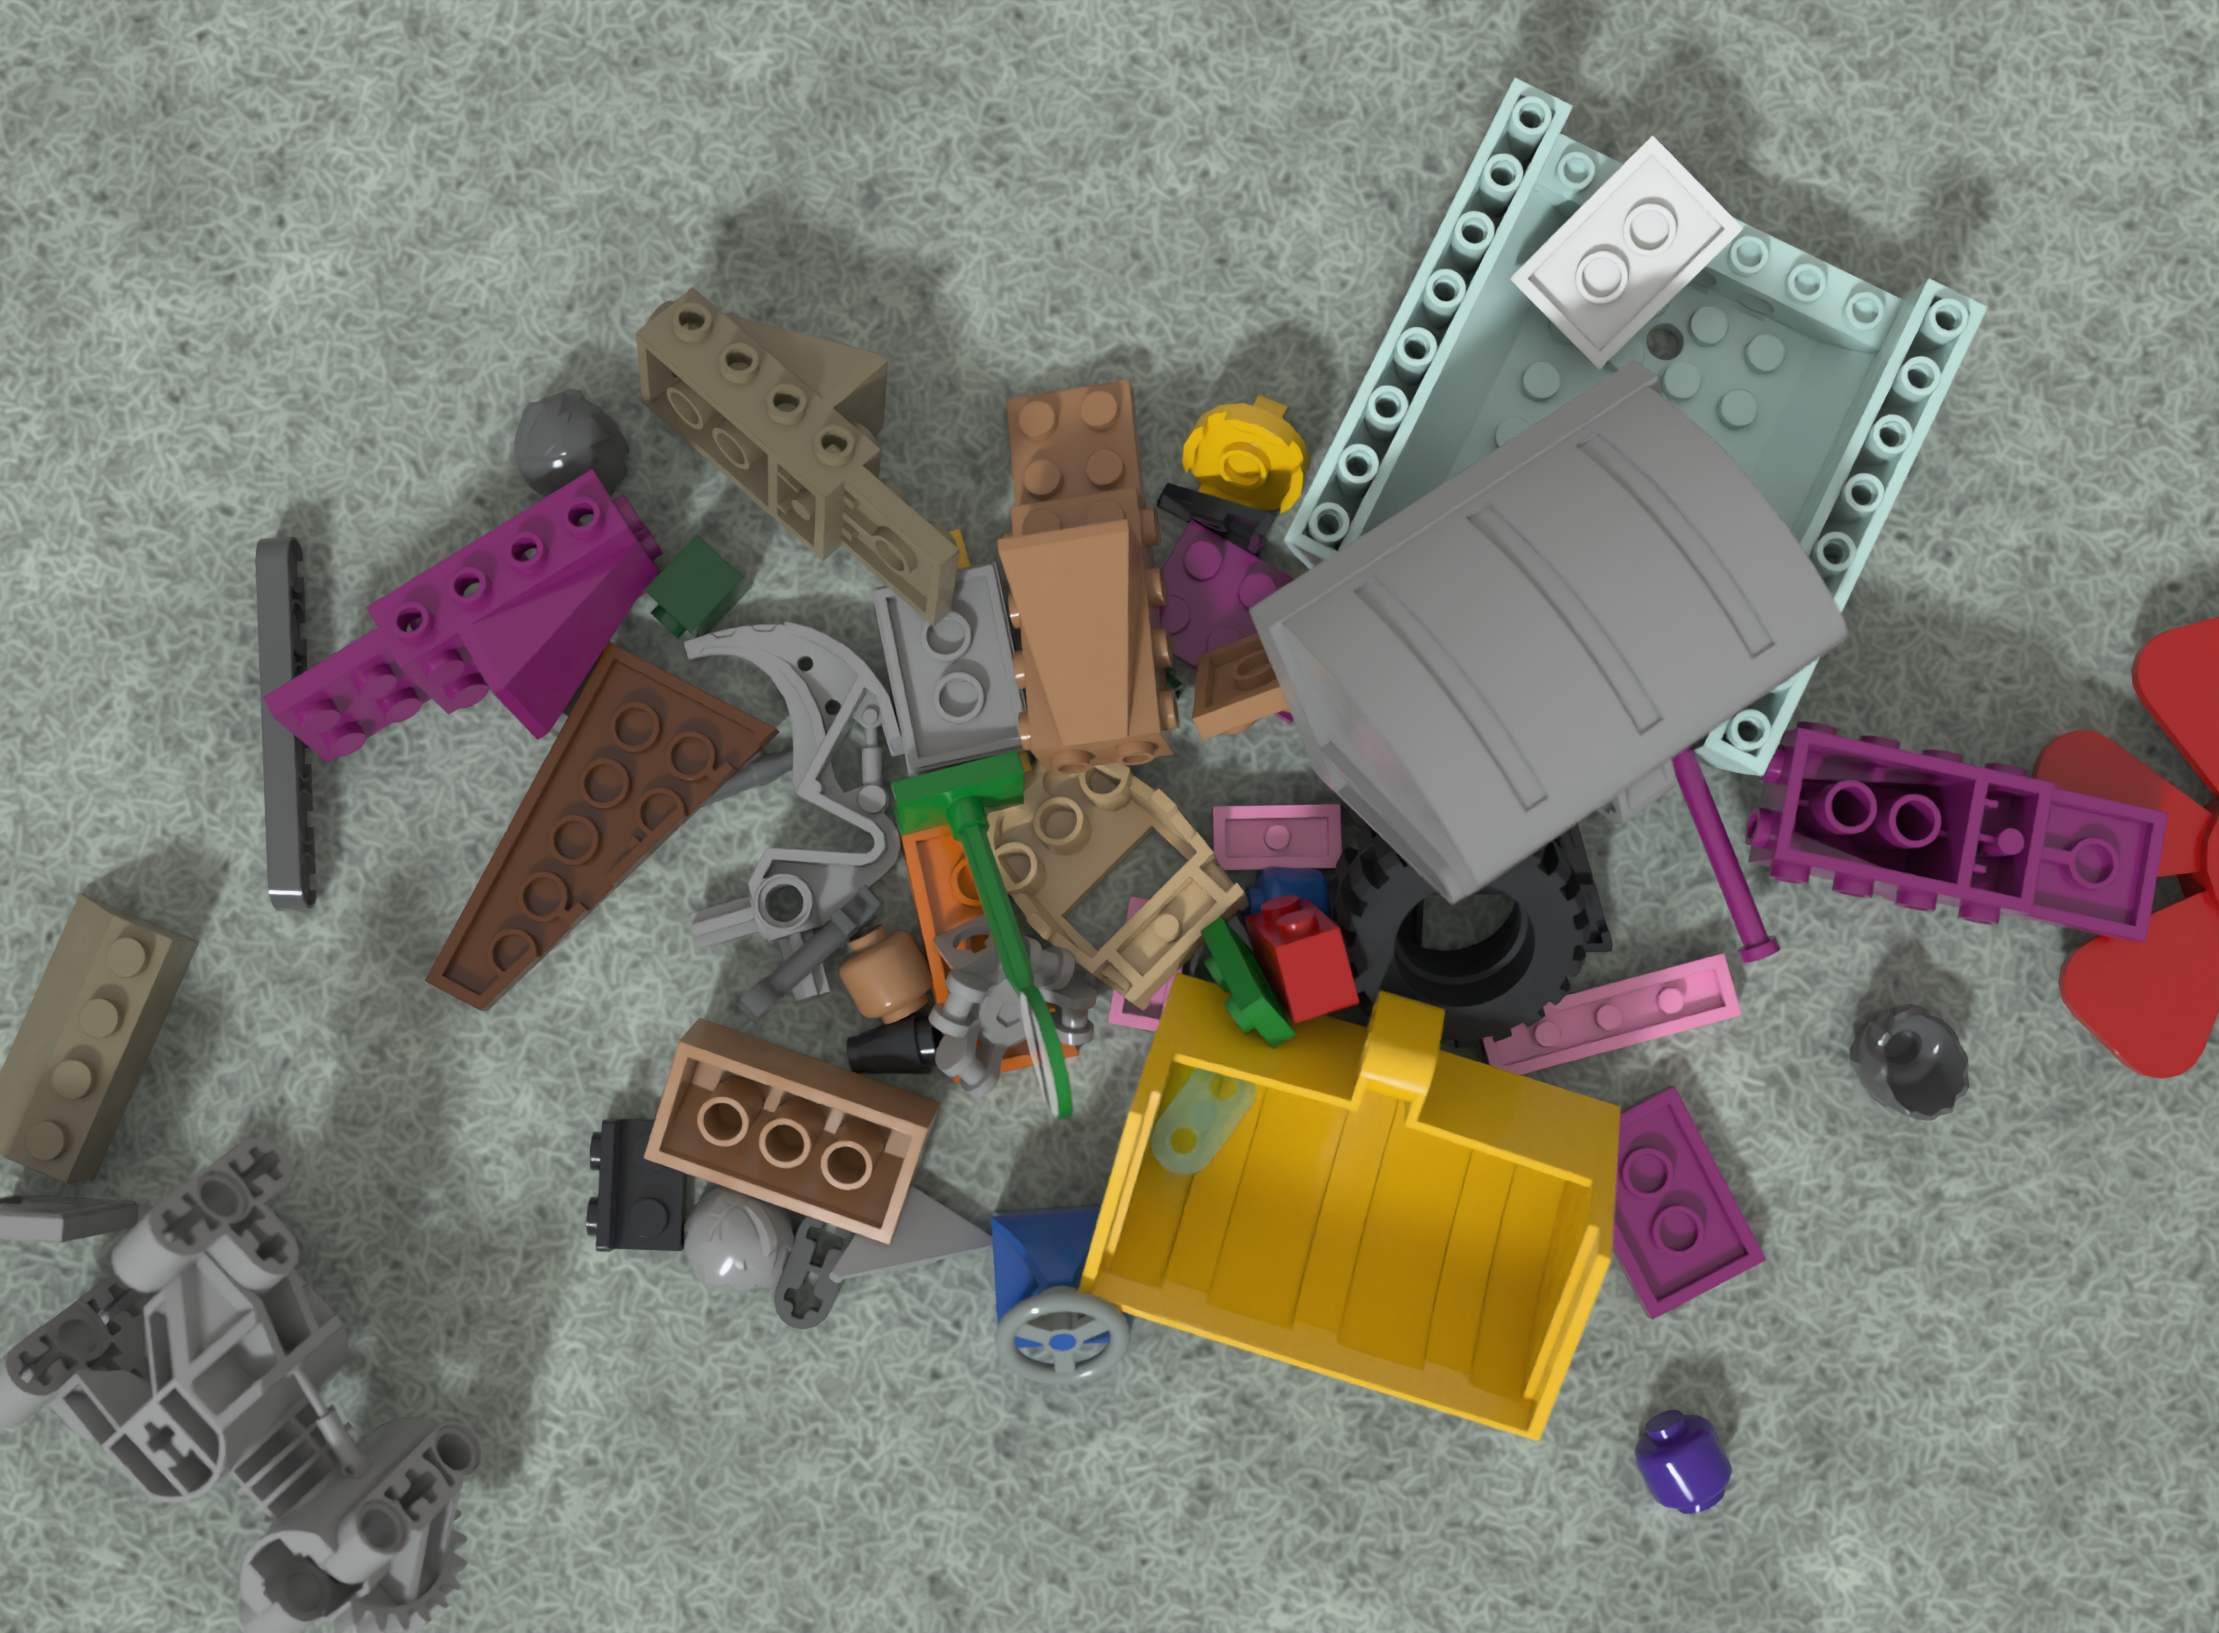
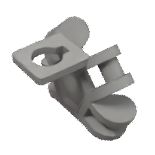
(989, 1009)

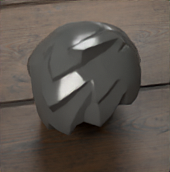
(566, 439)
(1911, 1062)

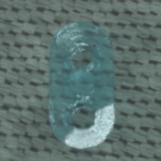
(1203, 1114)

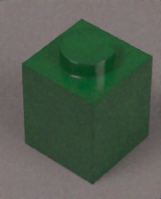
(696, 590)

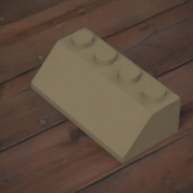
(87, 1038)

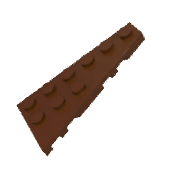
(611, 791)

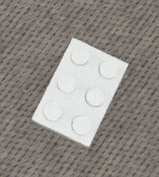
(1626, 252)

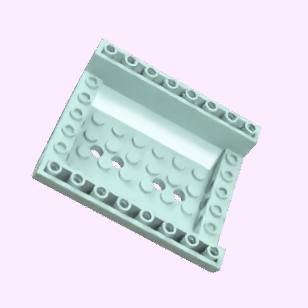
(1779, 360)

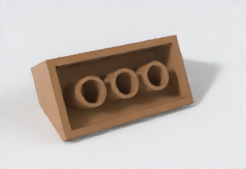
(791, 1130)

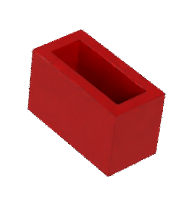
(1302, 957)

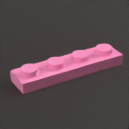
(1619, 1016)

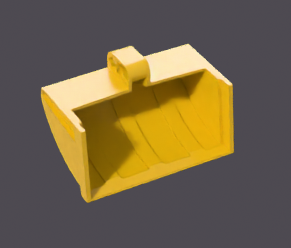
(1368, 1209)

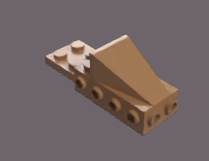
(1086, 583)

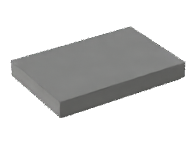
(953, 679)
(62, 1217)

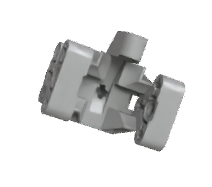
(229, 1383)

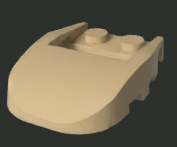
(1074, 837)

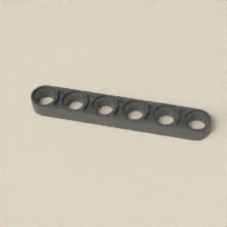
(286, 776)

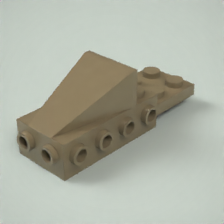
(797, 435)

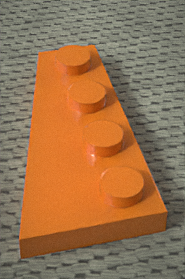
(943, 900)

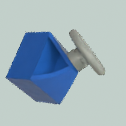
(1038, 1302)

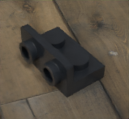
(637, 1199)

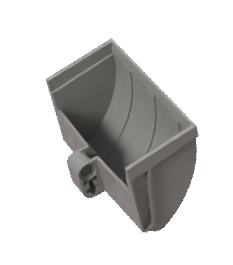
(1544, 634)

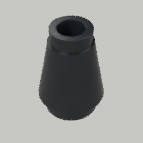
(896, 1047)

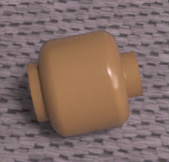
(886, 974)

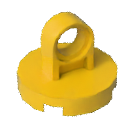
(1248, 455)

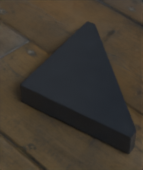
(1235, 522)

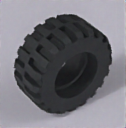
(1480, 986)

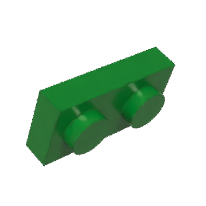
(1239, 972)

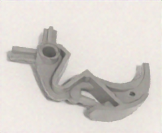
(822, 877)

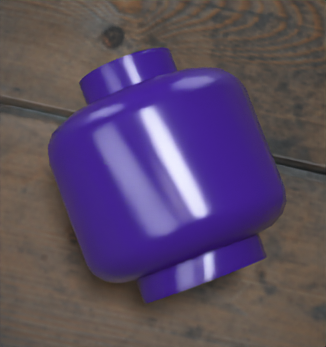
(1683, 1462)

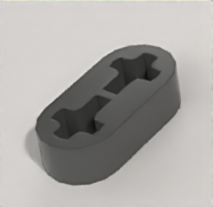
(796, 1270)

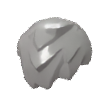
(737, 1241)

